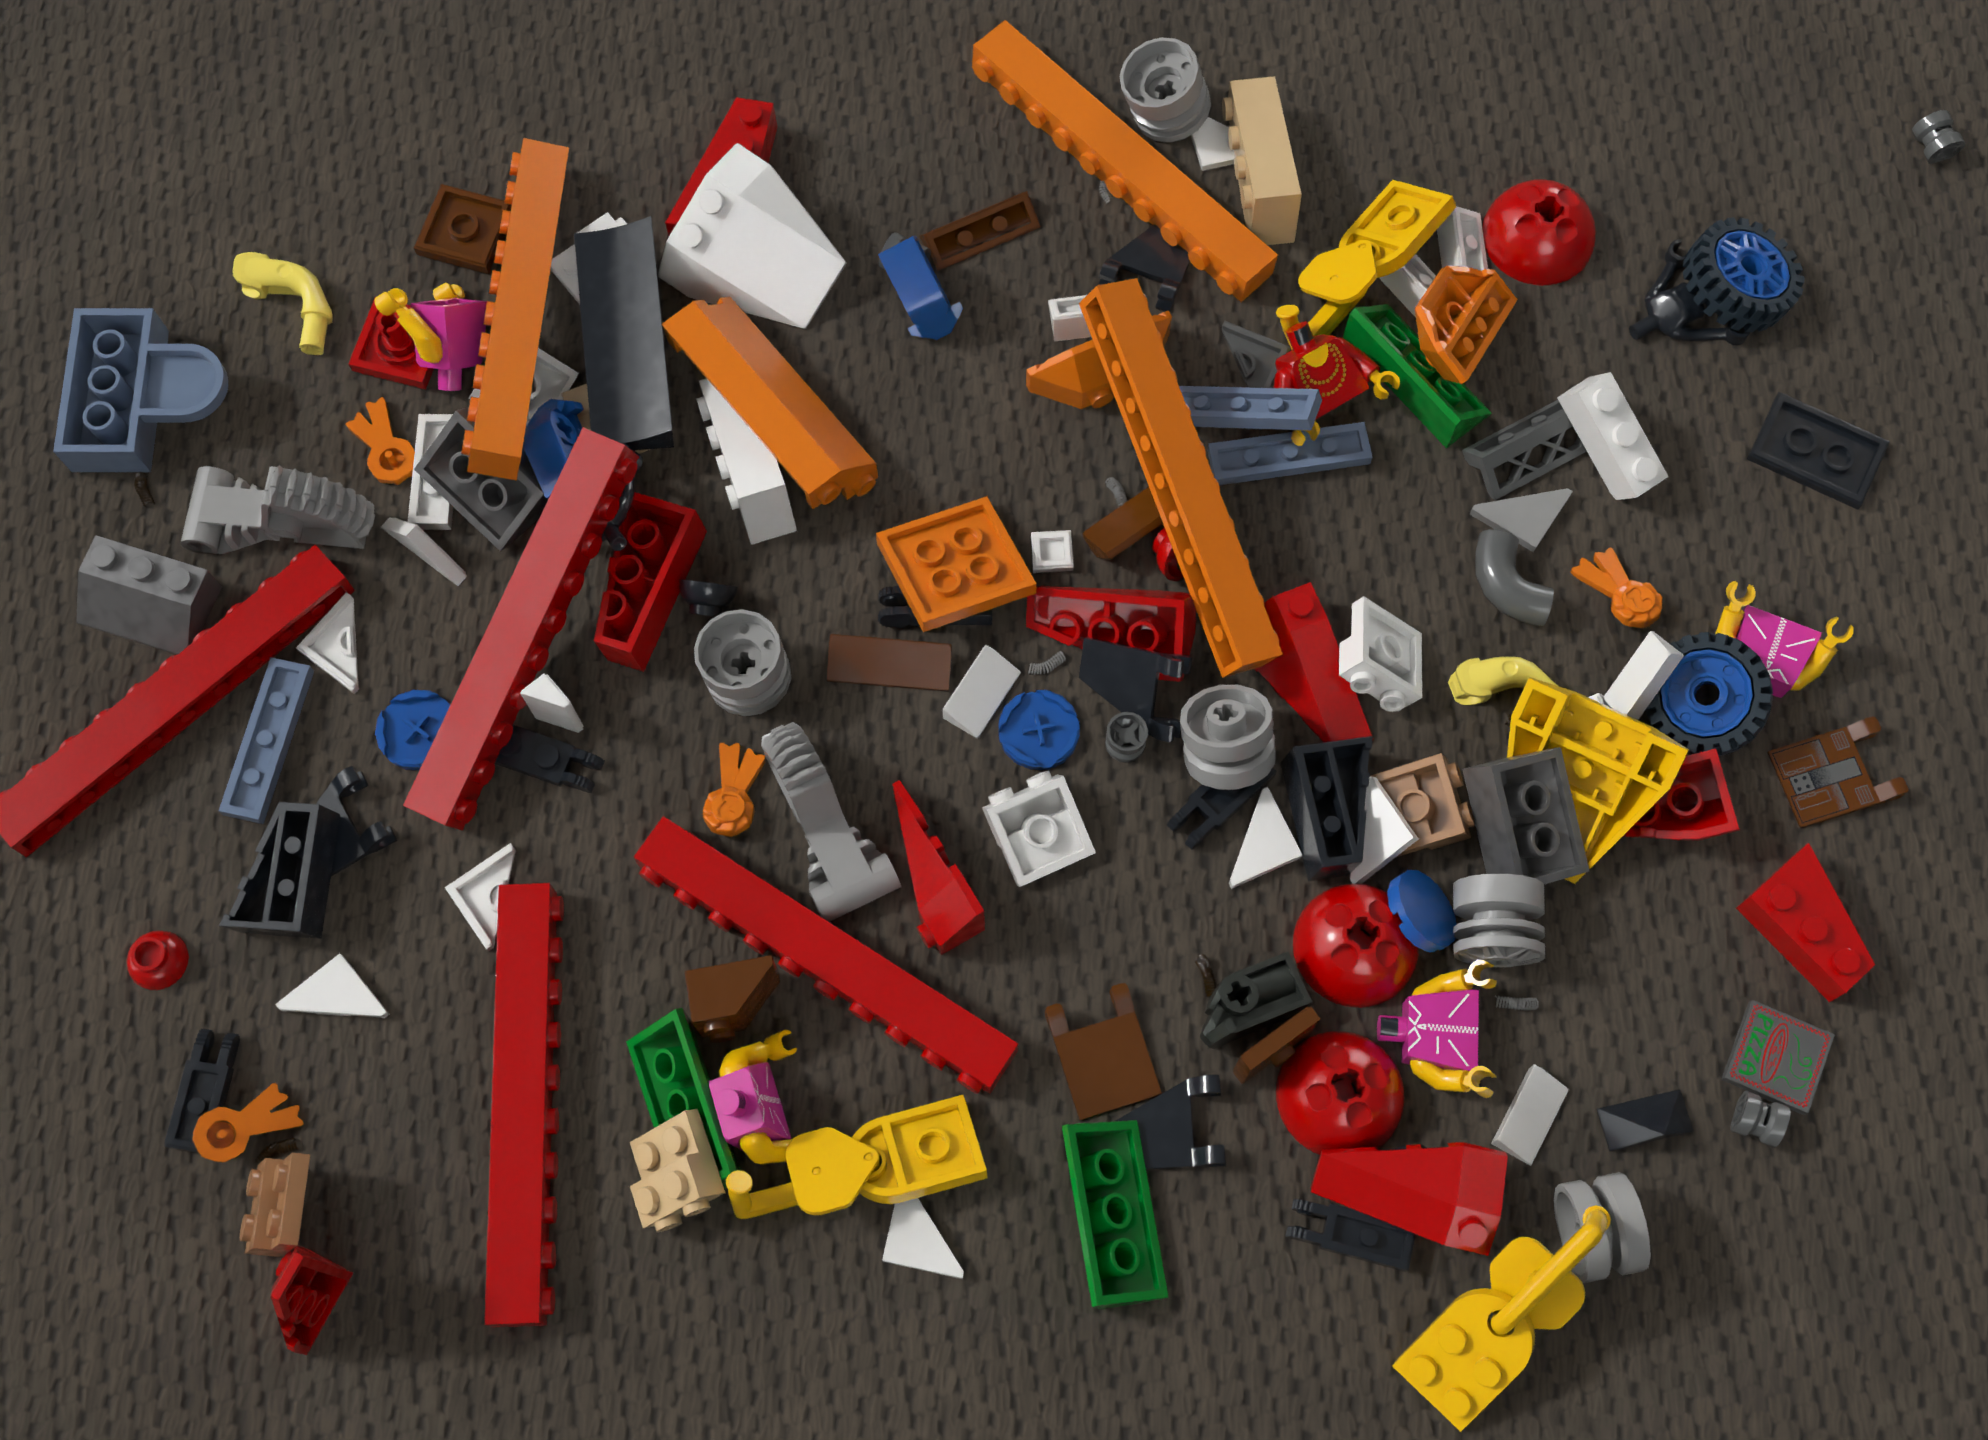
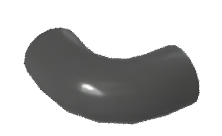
(1502, 582)

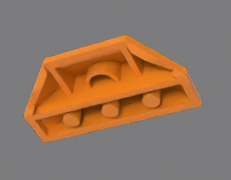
(1461, 318)
(1078, 375)

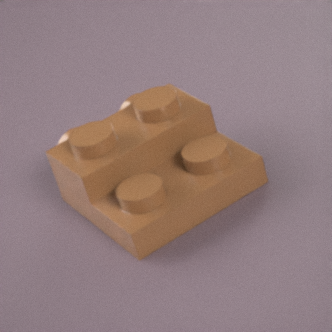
(1429, 801)
(277, 1205)

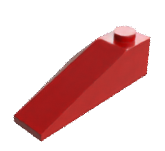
(1127, 617)
(1309, 667)
(1694, 806)
(942, 895)
(1432, 1192)
(306, 1296)

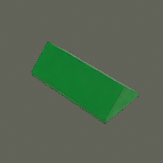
(1440, 404)
(677, 1080)
(1114, 1213)

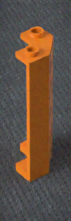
(772, 400)

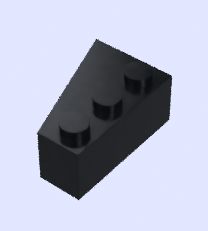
(1328, 803)
(290, 875)

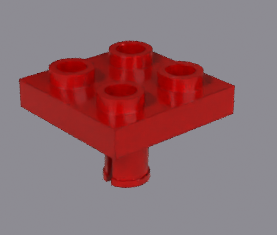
(388, 351)

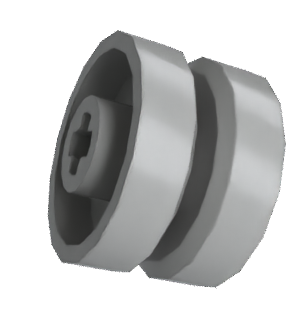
(1228, 737)
(1624, 1243)

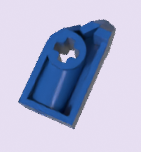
(920, 290)
(551, 439)

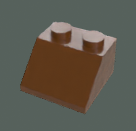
(729, 995)

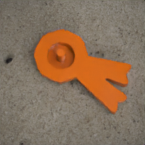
(390, 457)
(1632, 601)
(730, 808)
(225, 1132)

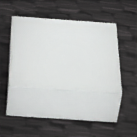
(1052, 551)

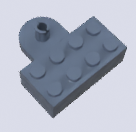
(125, 382)

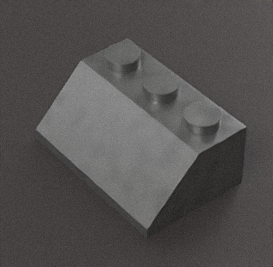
(492, 504)
(143, 595)
(1526, 816)

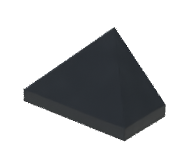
(1644, 1120)

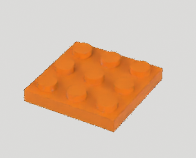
(955, 563)

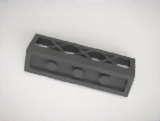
(1518, 441)

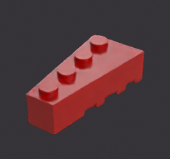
(746, 123)
(646, 578)

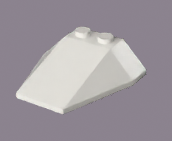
(751, 243)

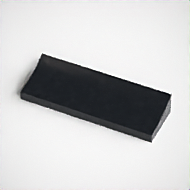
(624, 335)

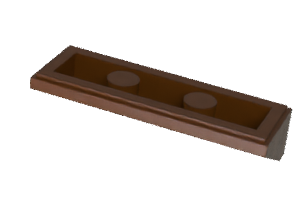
(980, 227)
(1123, 526)
(889, 662)

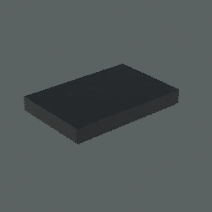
(1818, 450)

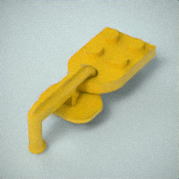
(1370, 249)
(918, 1154)
(1471, 1358)

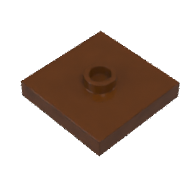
(462, 229)
(1276, 1046)

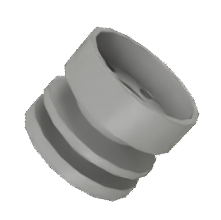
(1165, 89)
(732, 644)
(1499, 919)

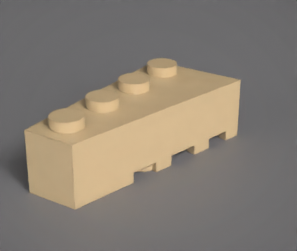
(1263, 159)

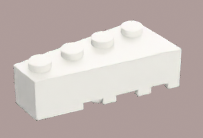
(752, 469)

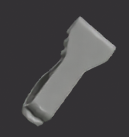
(293, 505)
(843, 867)

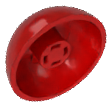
(1539, 232)
(1353, 967)
(1331, 1114)

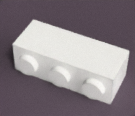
(1612, 436)

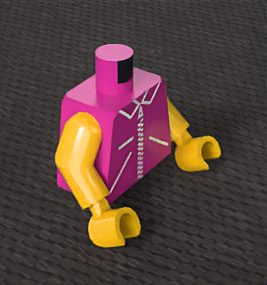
(442, 329)
(1786, 648)
(1442, 1031)
(750, 1102)

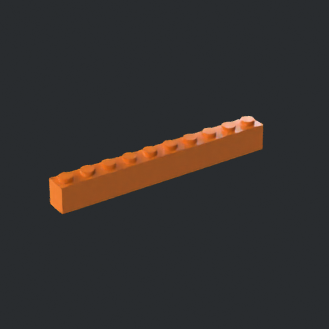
(1123, 161)
(517, 312)
(1180, 477)

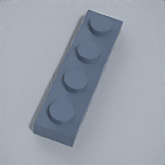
(1252, 407)
(1278, 456)
(266, 740)

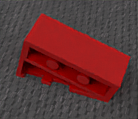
(1809, 925)

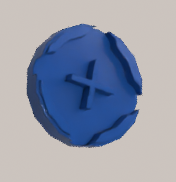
(410, 727)
(1039, 730)
(1423, 910)

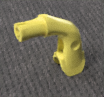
(272, 276)
(1478, 680)

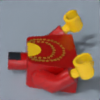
(1330, 366)

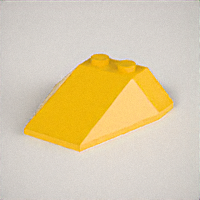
(1610, 759)

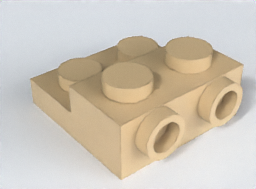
(674, 1172)

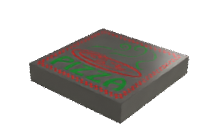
(1778, 1057)

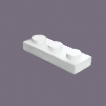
(426, 505)

